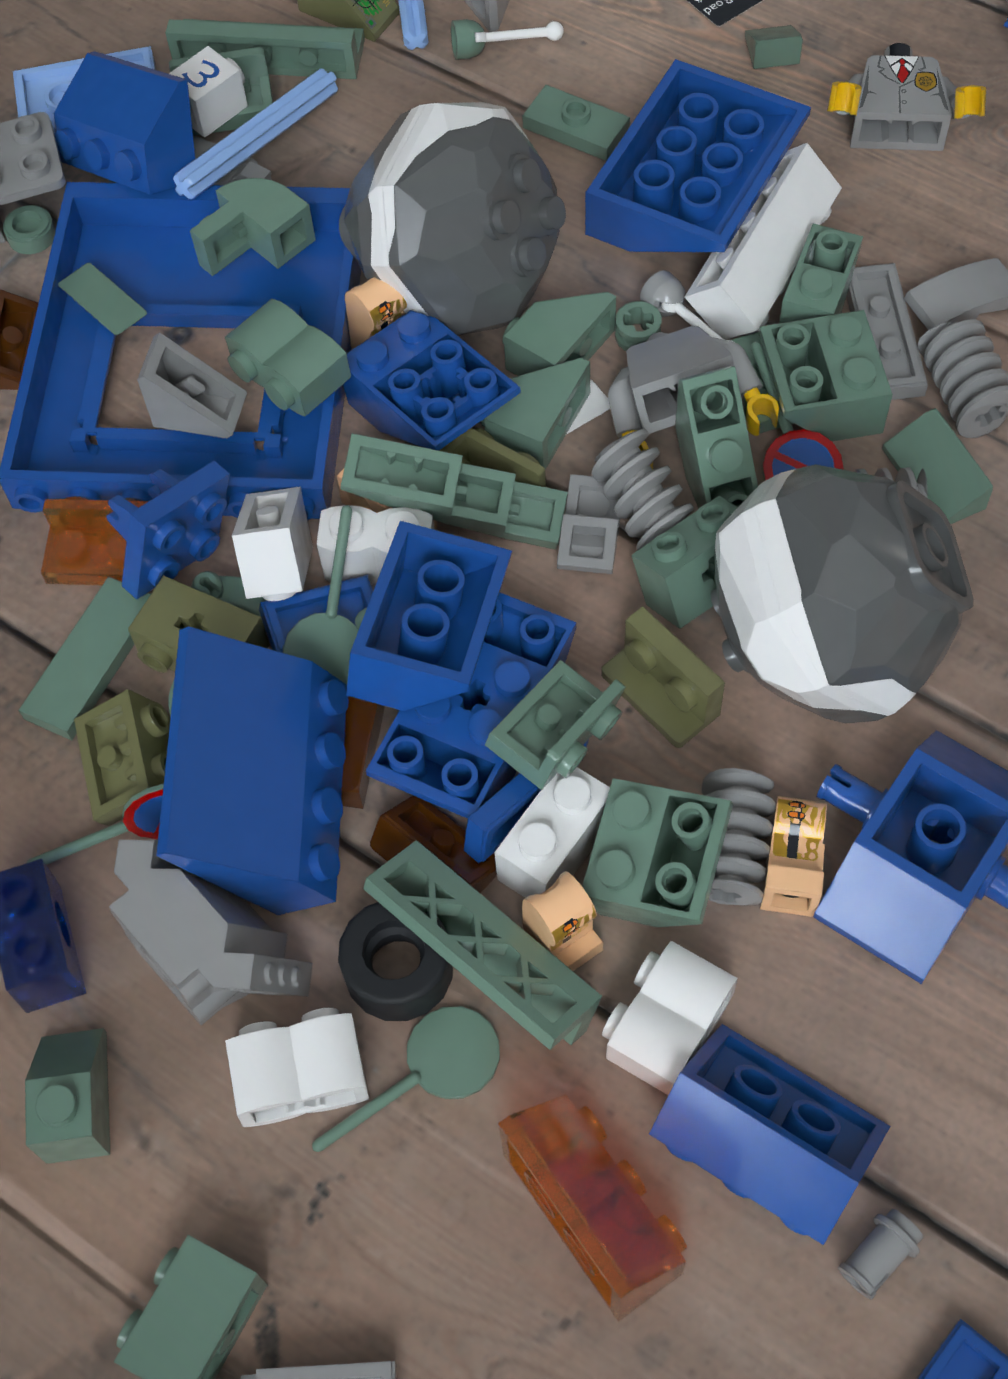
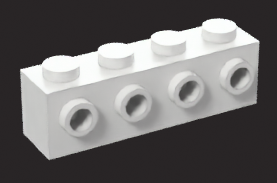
(745, 280)

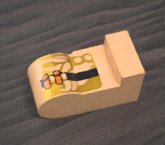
(371, 309)
(795, 857)
(563, 921)

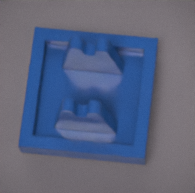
(171, 528)

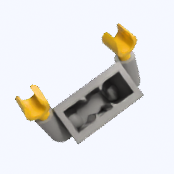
(903, 102)
(648, 387)

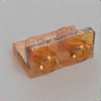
(82, 542)

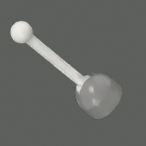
(667, 295)

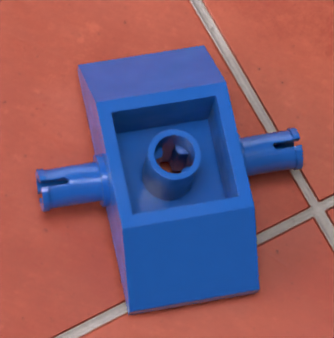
(441, 745)
(896, 885)

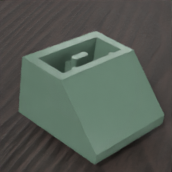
(829, 374)
(656, 854)

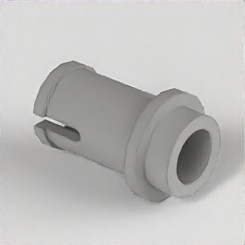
(881, 1252)

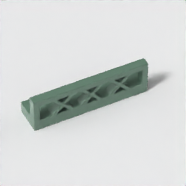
(287, 48)
(485, 945)

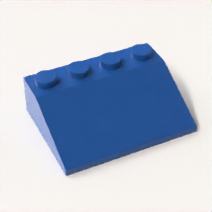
(691, 164)
(254, 772)

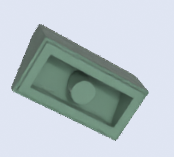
(951, 472)

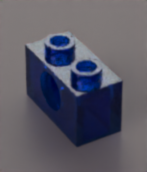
(36, 939)

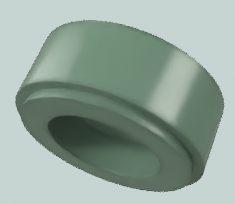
(29, 229)

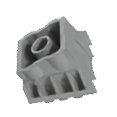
(199, 935)

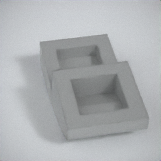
(961, 293)
(588, 528)

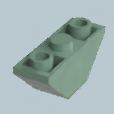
(714, 437)

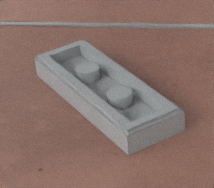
(880, 295)

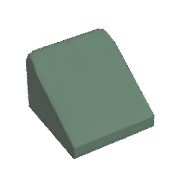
(774, 46)

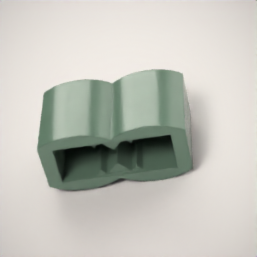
(287, 358)

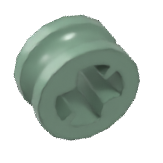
(636, 313)

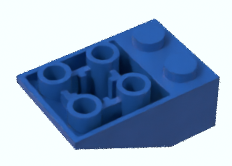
(423, 382)

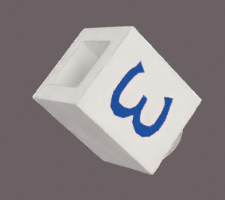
(213, 88)

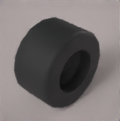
(390, 998)

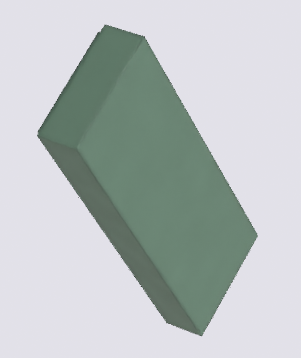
(84, 661)

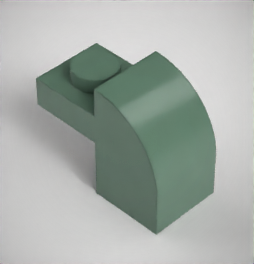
(254, 216)

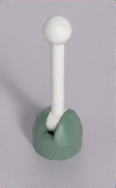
(470, 38)

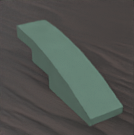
(453, 491)

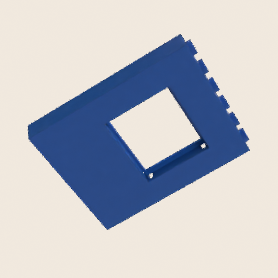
(150, 255)

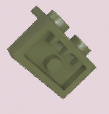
(665, 680)
(122, 751)

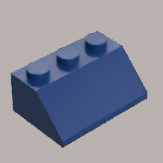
(125, 123)
(426, 618)
(769, 1132)

